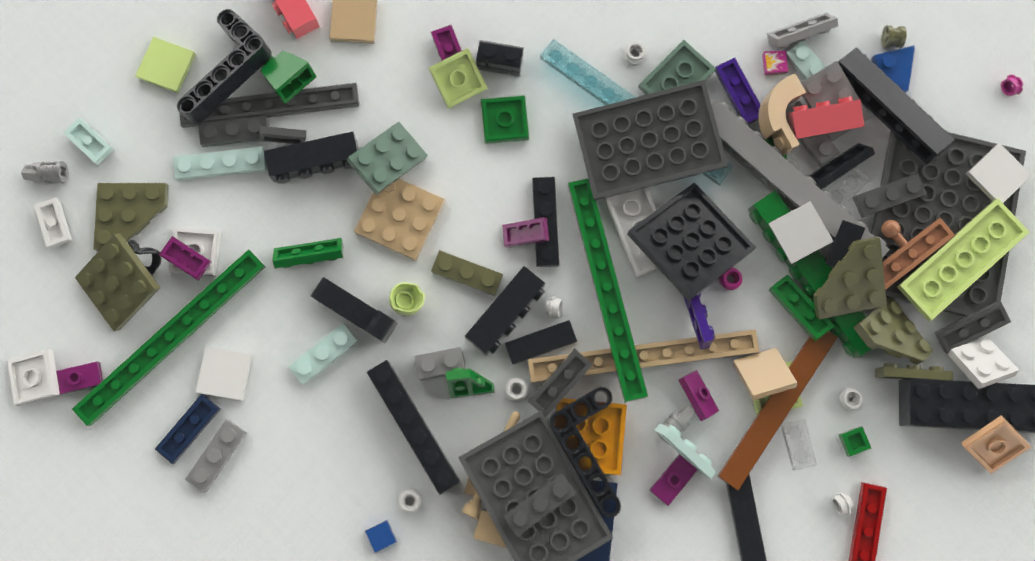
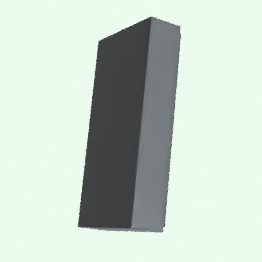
(281, 135)

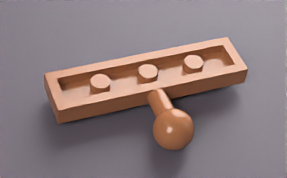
(914, 250)

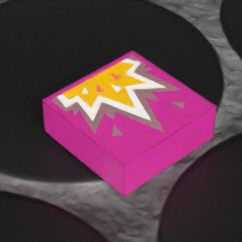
(775, 62)

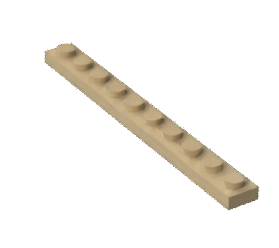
(655, 354)

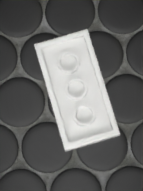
(626, 212)

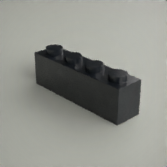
(310, 157)
(505, 310)

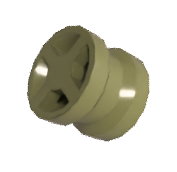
(893, 36)

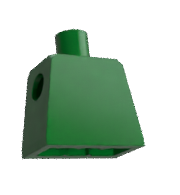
(287, 75)

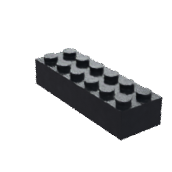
(964, 406)

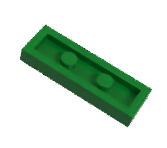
(308, 253)
(800, 308)

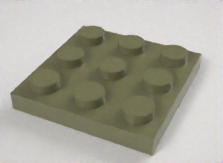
(117, 282)

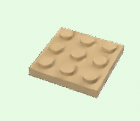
(400, 218)

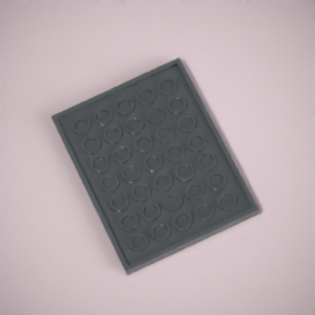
(949, 197)

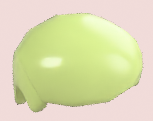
(406, 299)

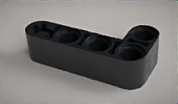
(354, 310)

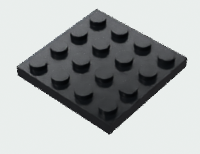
(691, 241)

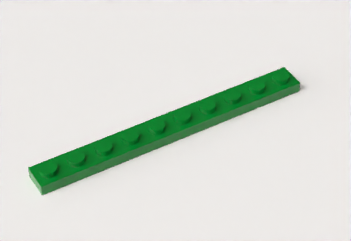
(607, 292)
(168, 338)

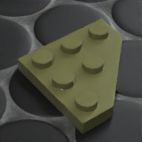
(126, 209)
(854, 282)
(893, 331)

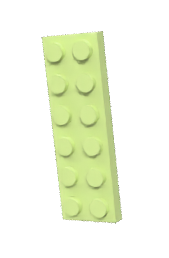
(963, 259)

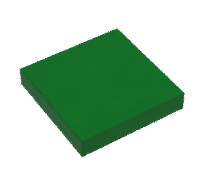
(505, 119)

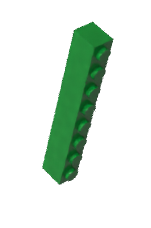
(809, 271)

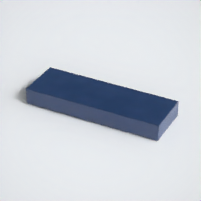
(187, 429)

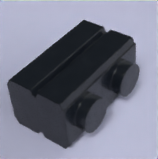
(499, 58)

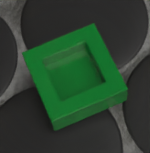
(854, 441)

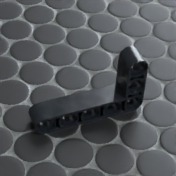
(229, 73)
(583, 451)

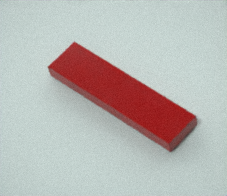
(867, 523)

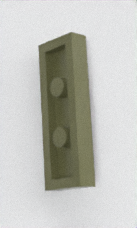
(467, 273)
(891, 371)

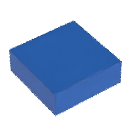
(381, 536)

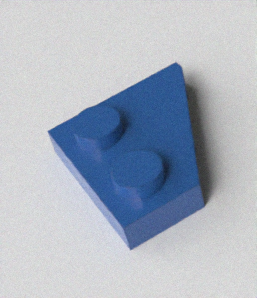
(897, 65)

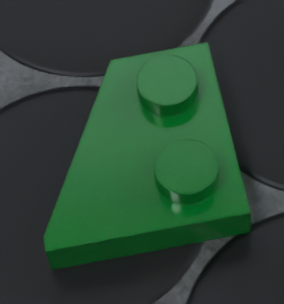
(466, 383)

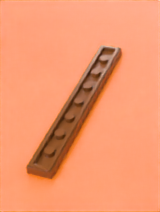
(774, 412)

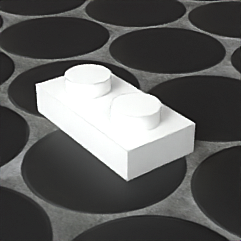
(53, 223)

